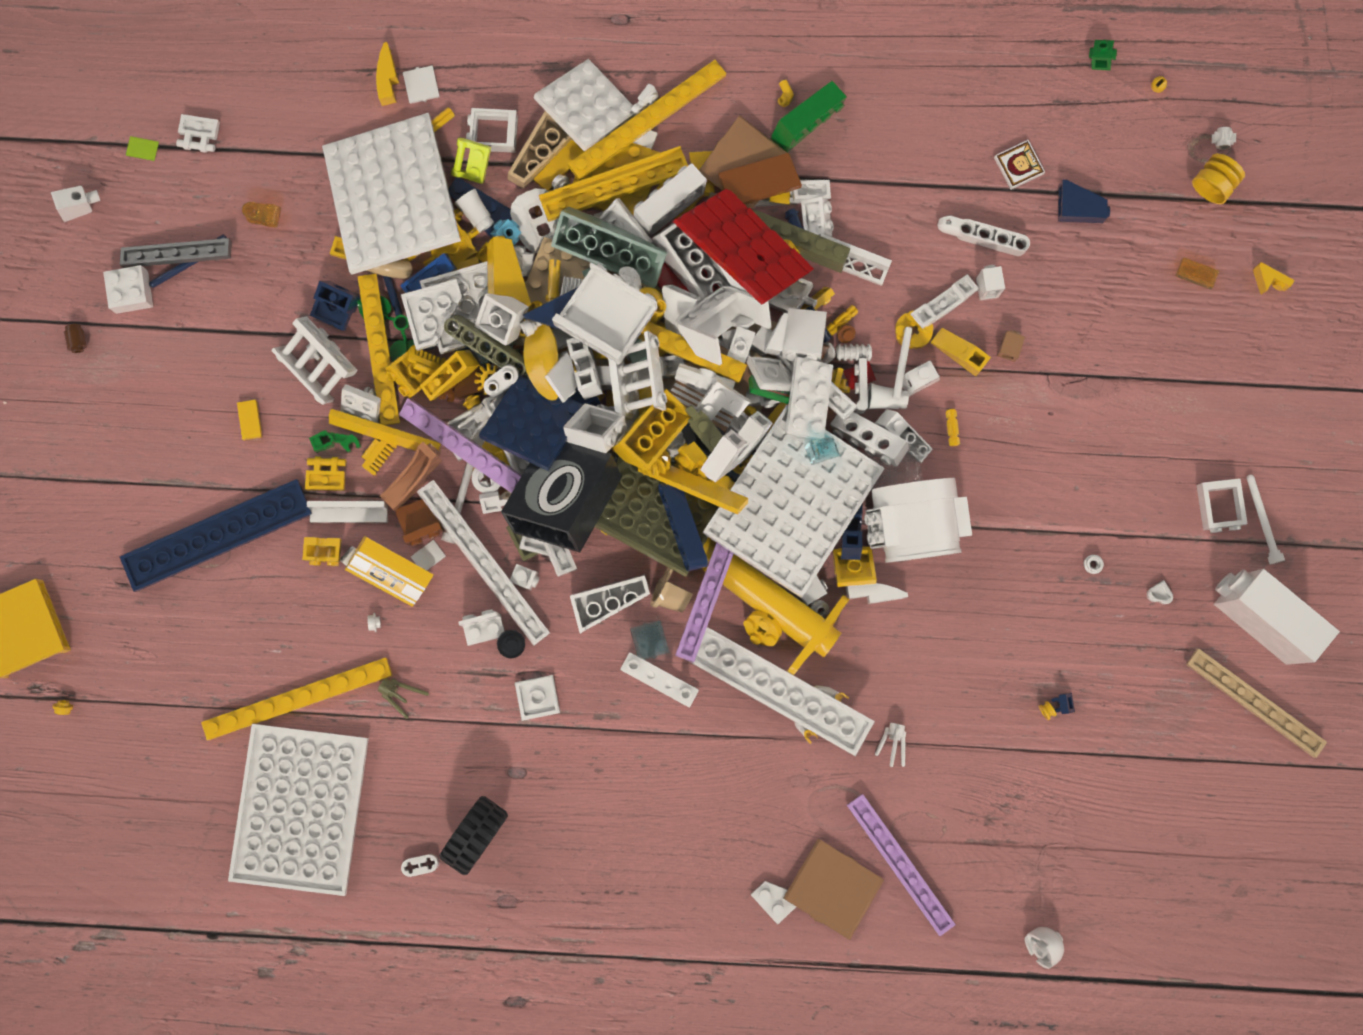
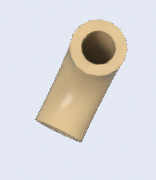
(399, 269)

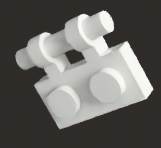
(197, 127)

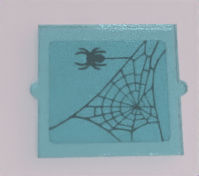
(649, 640)

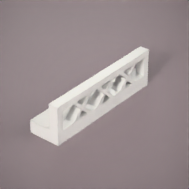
(866, 258)
(348, 511)

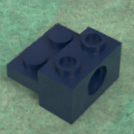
(338, 296)

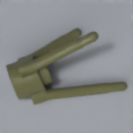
(389, 690)

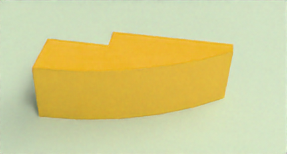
(386, 76)

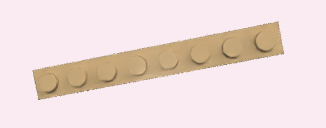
(1256, 703)

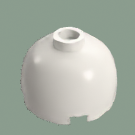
(1046, 946)

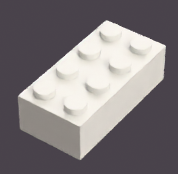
(670, 200)

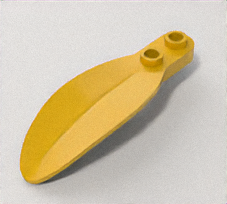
(540, 356)

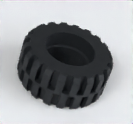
(473, 835)

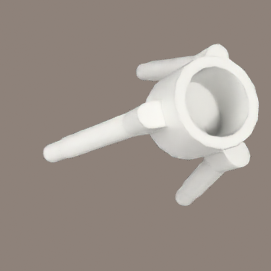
(478, 414)
(896, 733)

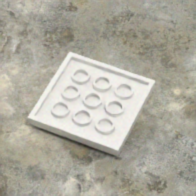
(585, 104)
(473, 287)

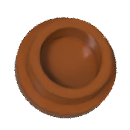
(846, 333)

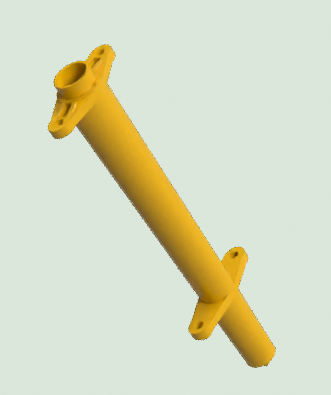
(794, 617)

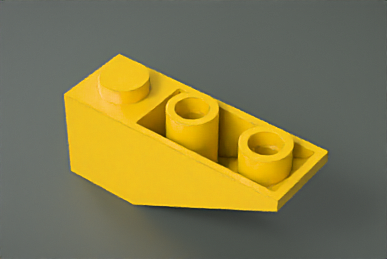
(961, 351)

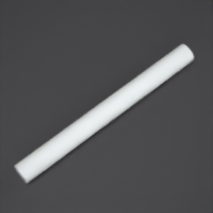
(902, 363)

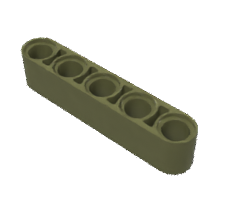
(478, 343)

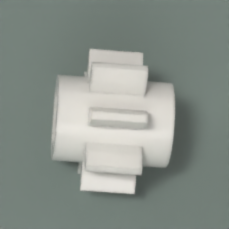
(1223, 138)

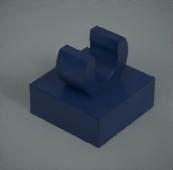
(1066, 703)

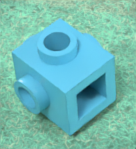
(510, 225)

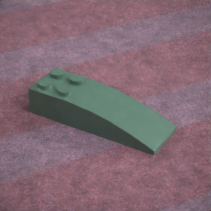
(607, 245)

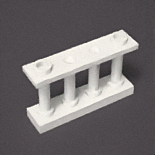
(329, 352)
(622, 389)
(659, 679)

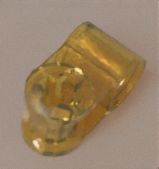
(264, 214)

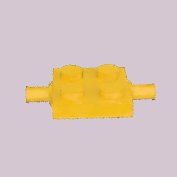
(457, 251)

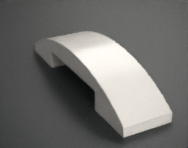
(945, 302)

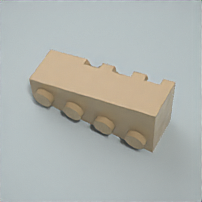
(538, 151)

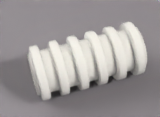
(853, 352)

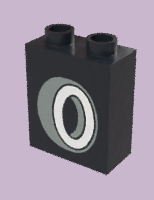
(566, 500)

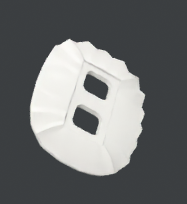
(526, 224)

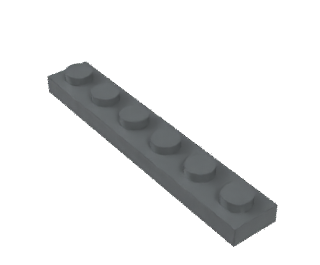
(176, 253)

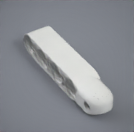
(954, 226)

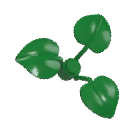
(400, 322)

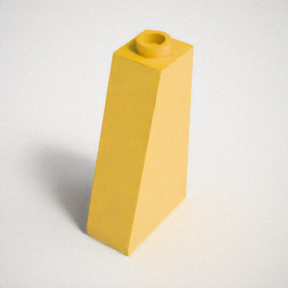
(504, 270)

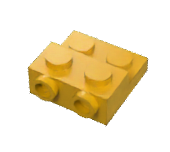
(405, 376)
(691, 460)
(854, 572)

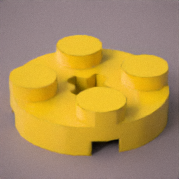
(917, 340)
(762, 629)

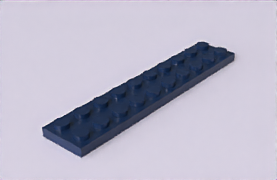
(215, 535)

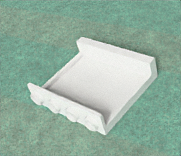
(606, 313)

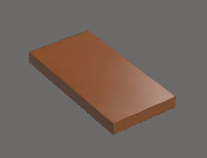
(761, 179)

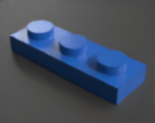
(437, 267)

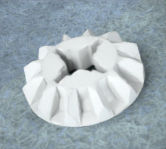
(483, 486)

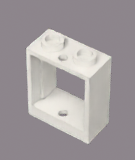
(495, 114)
(589, 414)
(1205, 507)

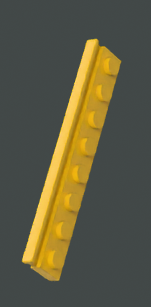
(613, 183)

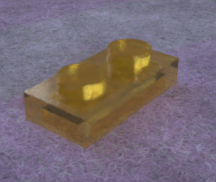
(1197, 273)

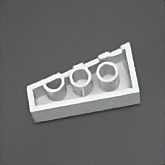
(604, 601)

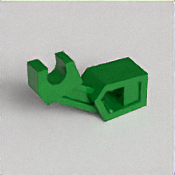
(344, 440)

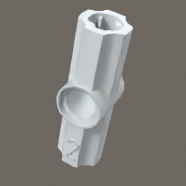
(700, 378)

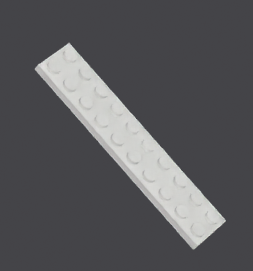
(783, 692)

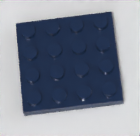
(529, 424)

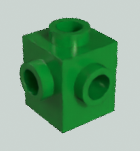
(1102, 54)

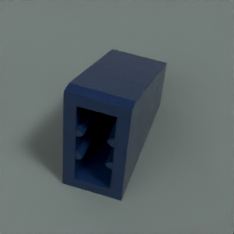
(1080, 204)

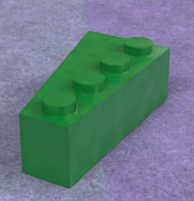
(808, 116)

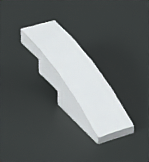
(809, 190)

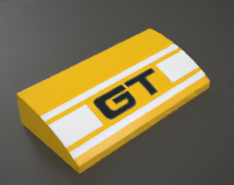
(388, 571)

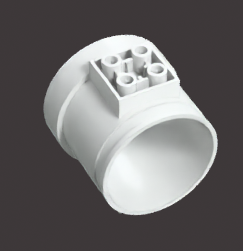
(918, 519)

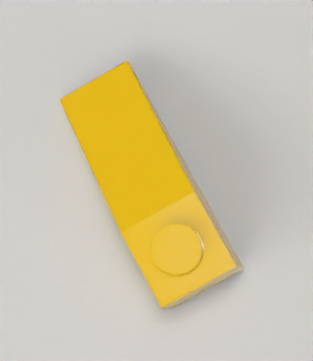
(450, 373)

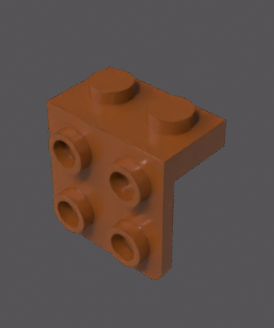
(418, 523)

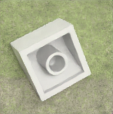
(501, 317)

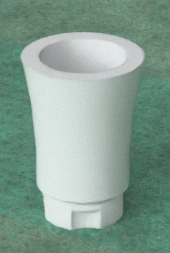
(474, 210)
(881, 398)

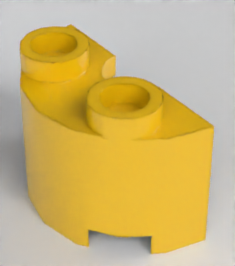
(322, 550)

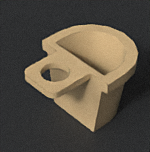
(670, 595)

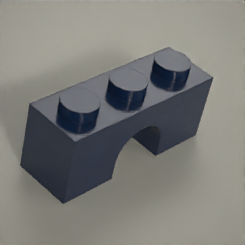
(852, 538)

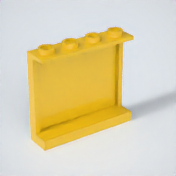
(28, 627)

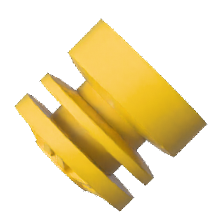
(1218, 178)

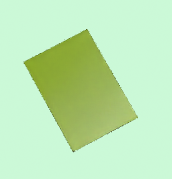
(142, 148)

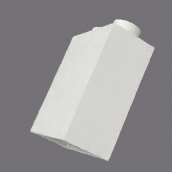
(1274, 616)

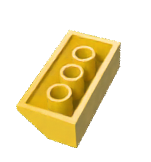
(652, 433)

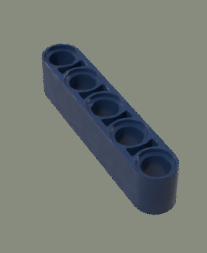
(683, 527)

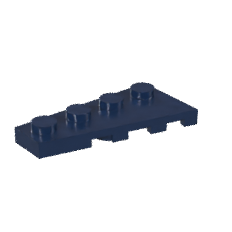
(496, 209)

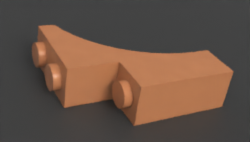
(413, 476)

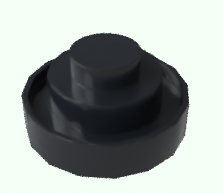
(510, 643)

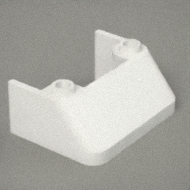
(716, 315)
(560, 378)

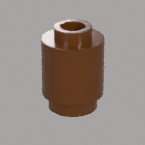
(75, 338)

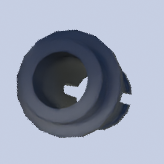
(792, 217)

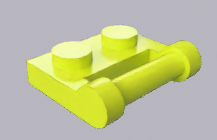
(477, 160)

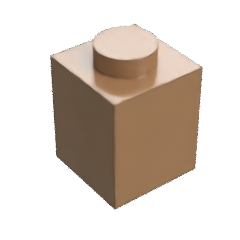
(1011, 345)

